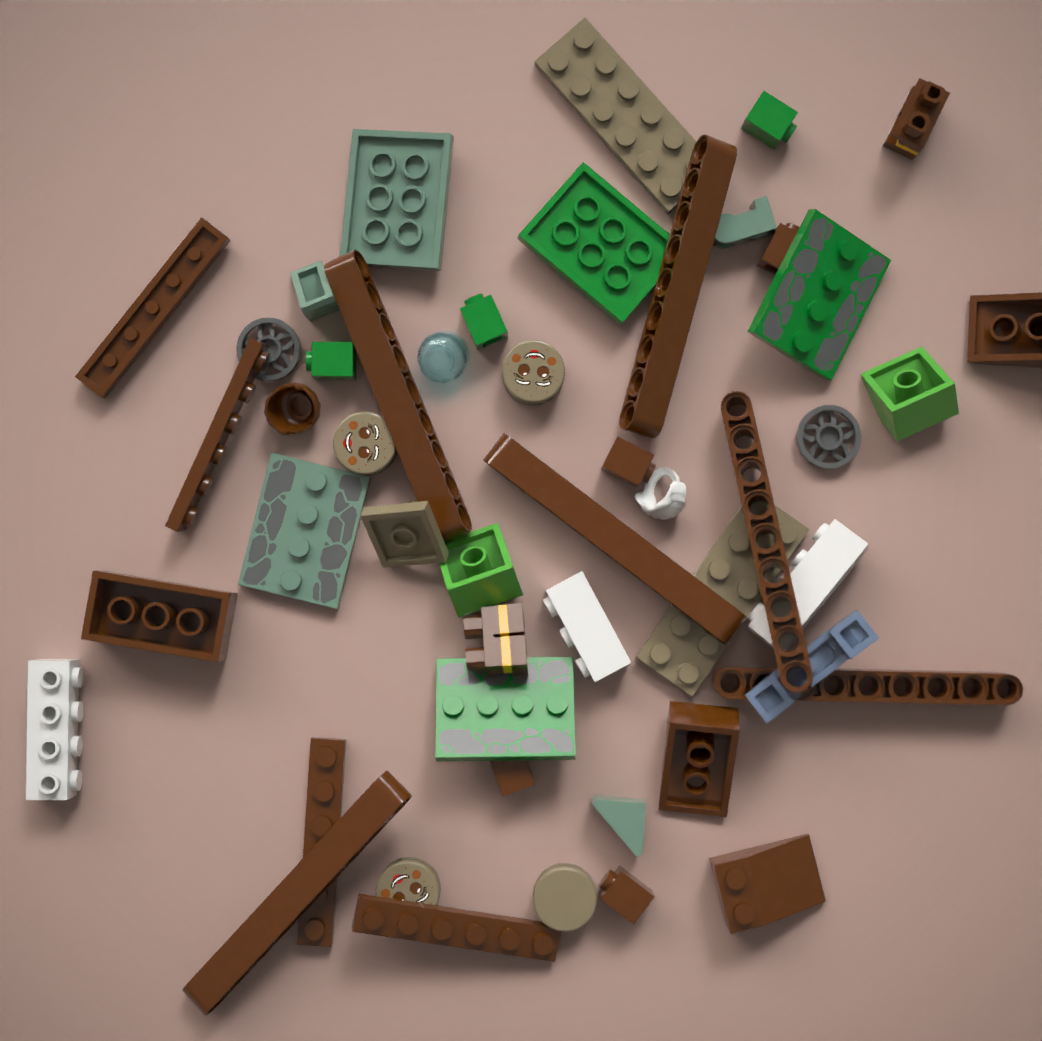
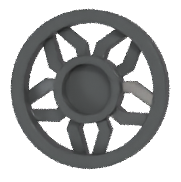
(275, 347)
(828, 436)

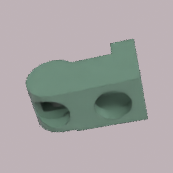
(745, 226)

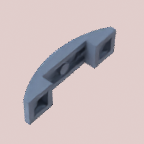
(825, 655)

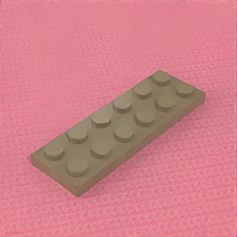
(620, 111)
(680, 646)

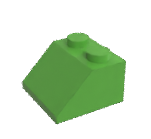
(911, 393)
(479, 570)

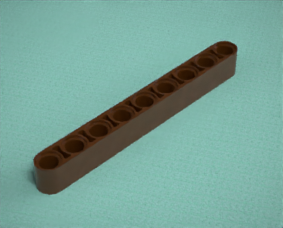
(678, 286)
(397, 392)
(766, 524)
(615, 539)
(882, 690)
(297, 892)

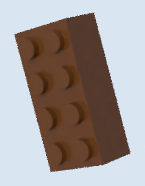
(159, 616)

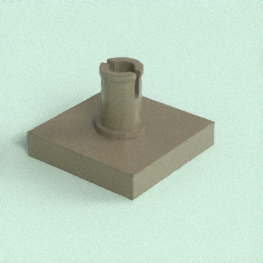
(404, 534)

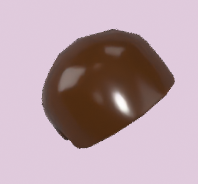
(292, 408)

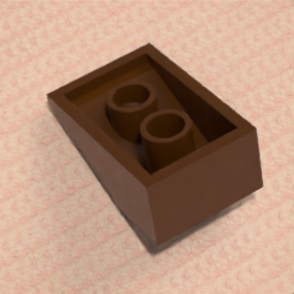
(1006, 330)
(699, 758)
(767, 882)

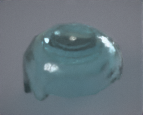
(443, 356)

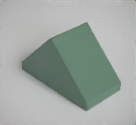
(314, 291)
(625, 817)

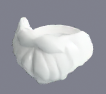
(671, 504)

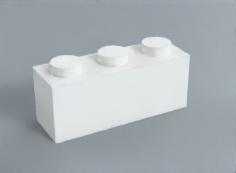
(586, 627)

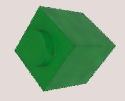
(770, 121)
(483, 321)
(332, 361)

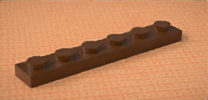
(152, 308)
(224, 423)
(322, 812)
(455, 927)

